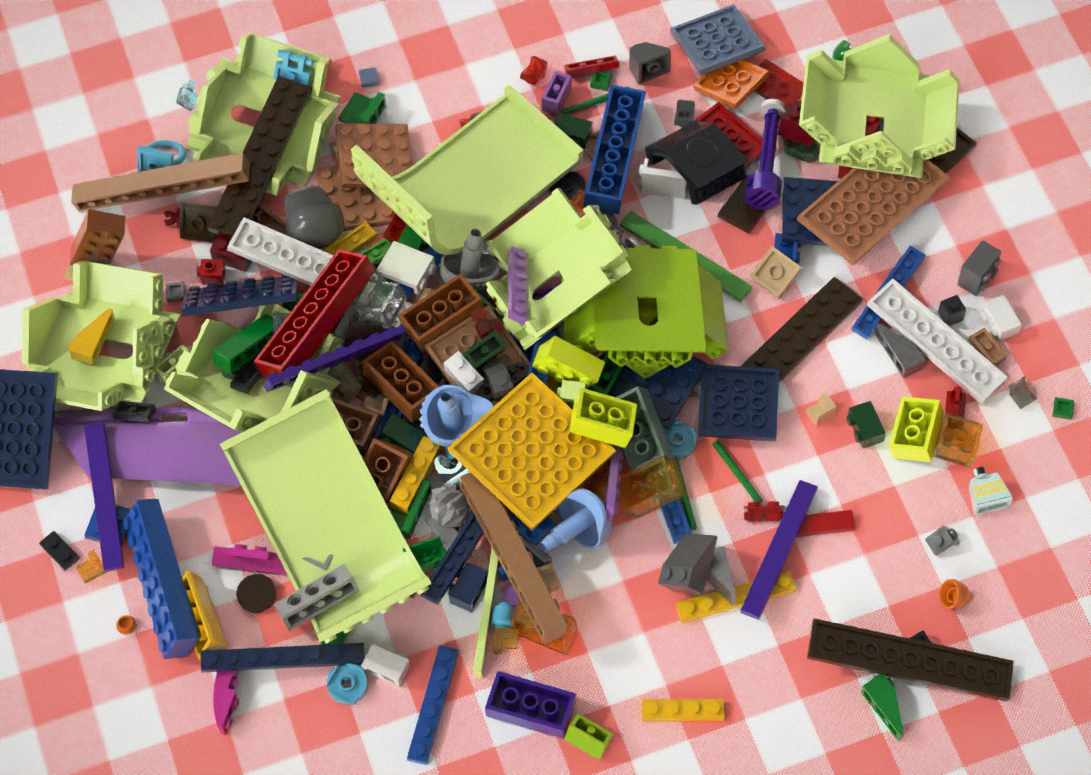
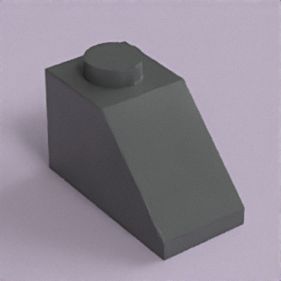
(498, 379)

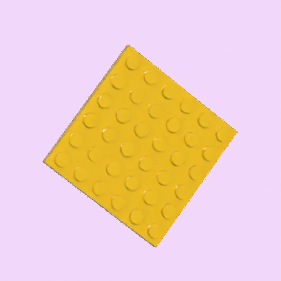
(528, 453)

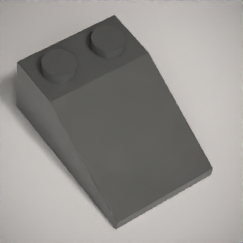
(688, 564)

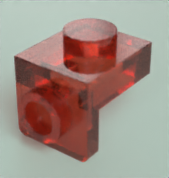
(535, 71)

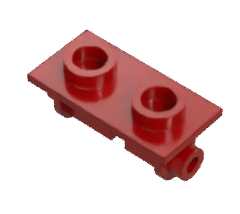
(955, 402)
(756, 510)

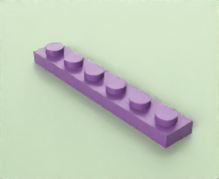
(518, 285)
(613, 481)

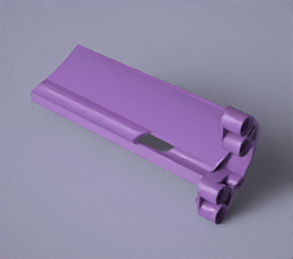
(154, 448)

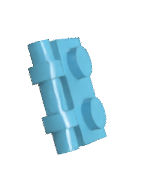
(293, 72)

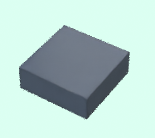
(368, 77)

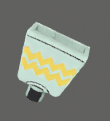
(988, 492)

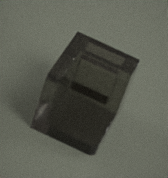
(1022, 392)

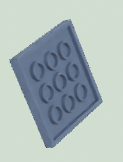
(717, 39)

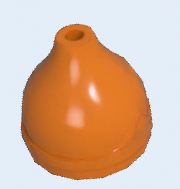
(954, 594)

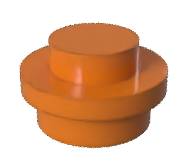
(126, 625)

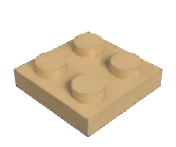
(776, 272)

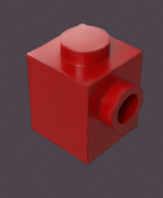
(212, 271)

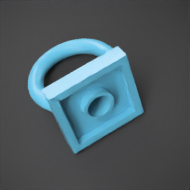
(151, 158)

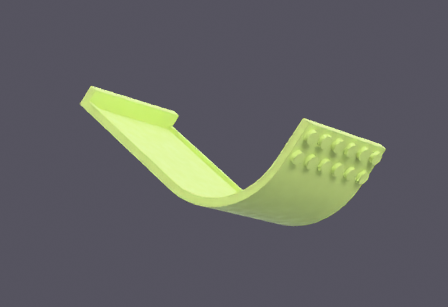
(476, 174)
(321, 503)

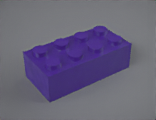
(530, 704)

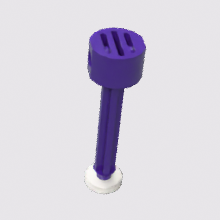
(764, 186)

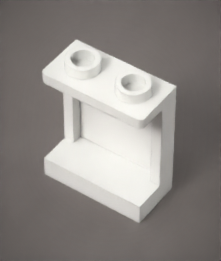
(661, 182)
(406, 266)

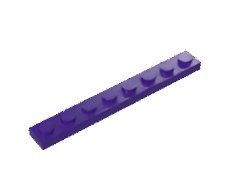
(340, 355)

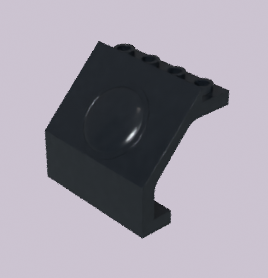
(702, 158)

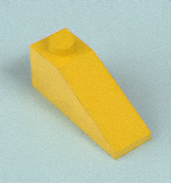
(90, 340)

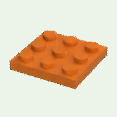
(732, 82)

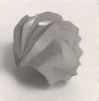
(449, 506)

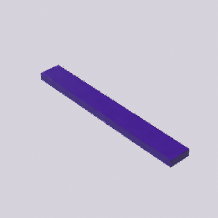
(104, 497)
(779, 550)

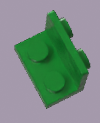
(363, 109)

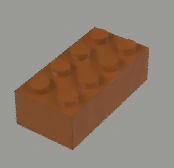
(98, 237)
(440, 311)
(399, 379)

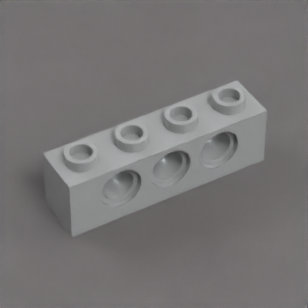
(316, 597)

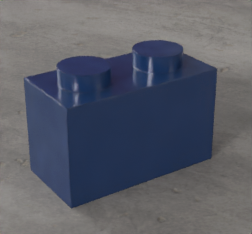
(468, 587)

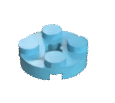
(688, 436)
(351, 694)

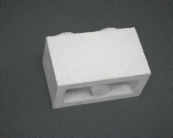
(1000, 318)
(463, 373)
(386, 665)

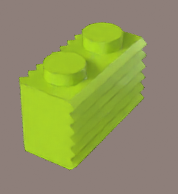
(588, 736)

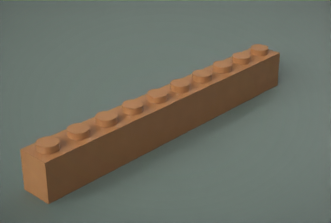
(160, 182)
(515, 559)

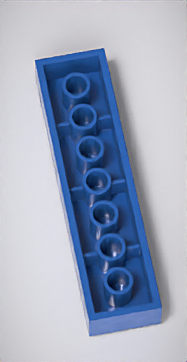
(614, 149)
(161, 579)

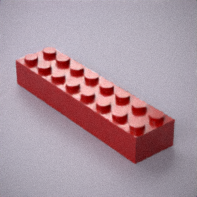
(316, 312)

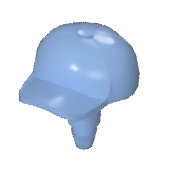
(450, 413)
(581, 518)

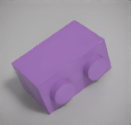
(556, 93)

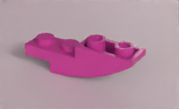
(225, 699)

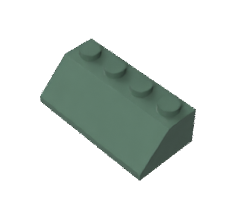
(648, 434)

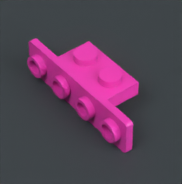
(247, 559)

